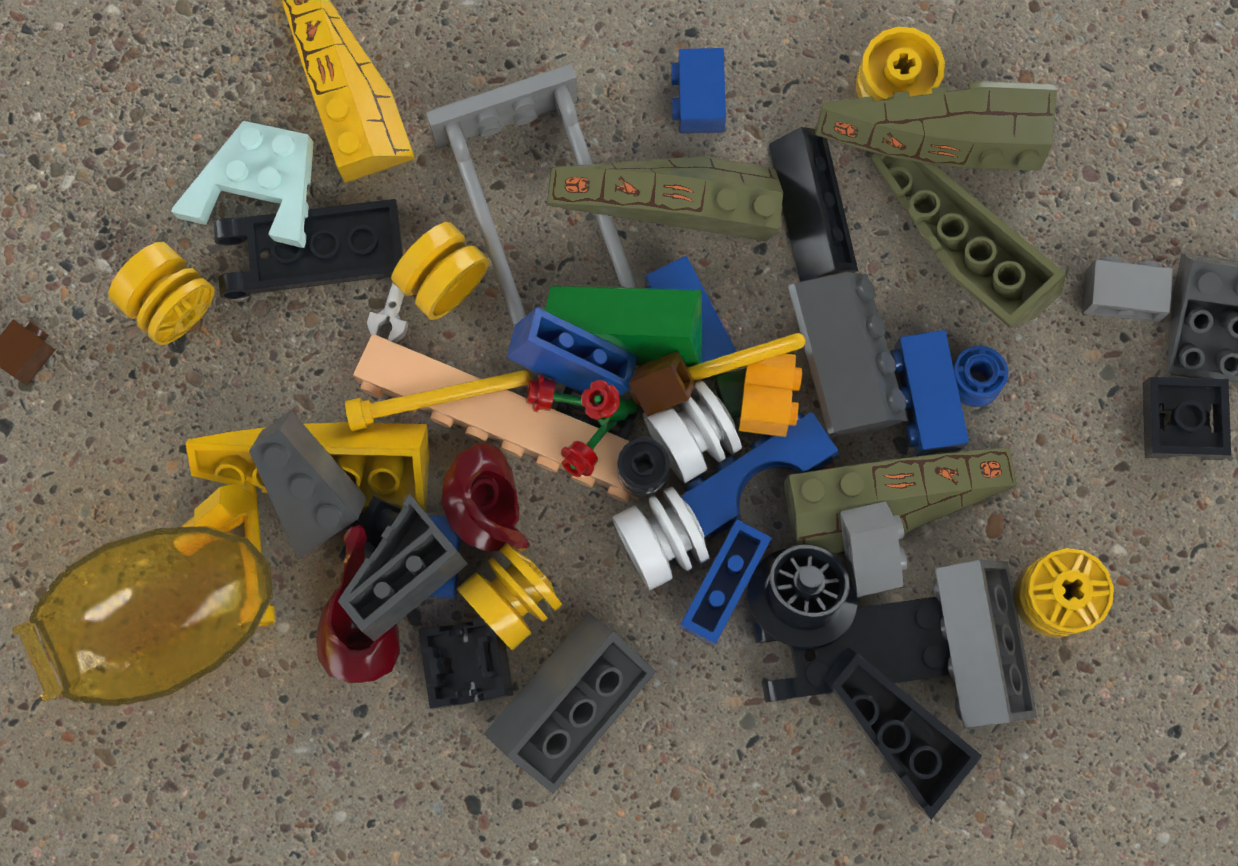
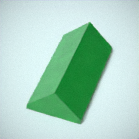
(635, 319)

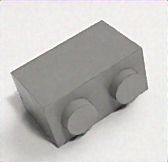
(1127, 289)
(873, 548)

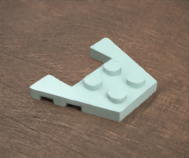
(260, 165)

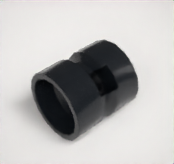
(643, 467)

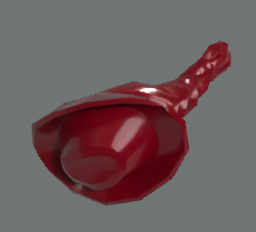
(482, 499)
(339, 641)

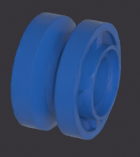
(987, 362)

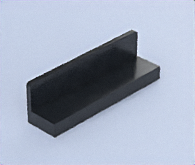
(812, 205)

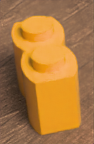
(768, 396)

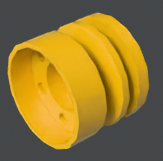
(161, 293)
(1041, 593)
(510, 596)

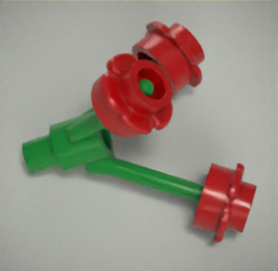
(601, 403)

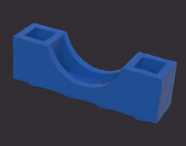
(718, 498)

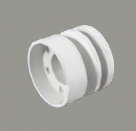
(694, 430)
(661, 538)

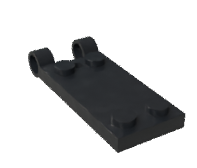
(340, 247)
(895, 638)

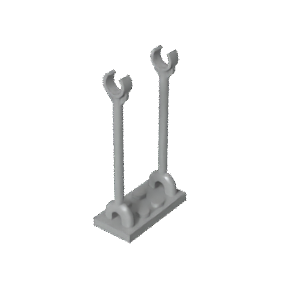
(485, 116)

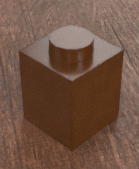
(23, 351)
(661, 383)

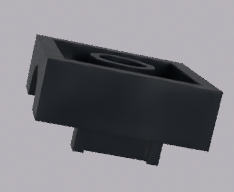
(1190, 418)
(469, 661)

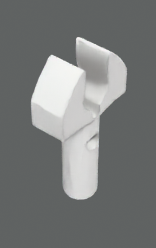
(390, 312)

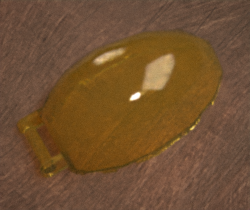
(147, 615)

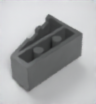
(304, 484)
(401, 572)

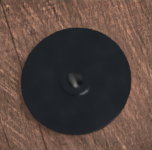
(802, 597)

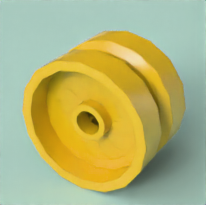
(900, 62)
(440, 270)

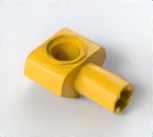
(224, 509)

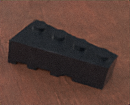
(910, 740)

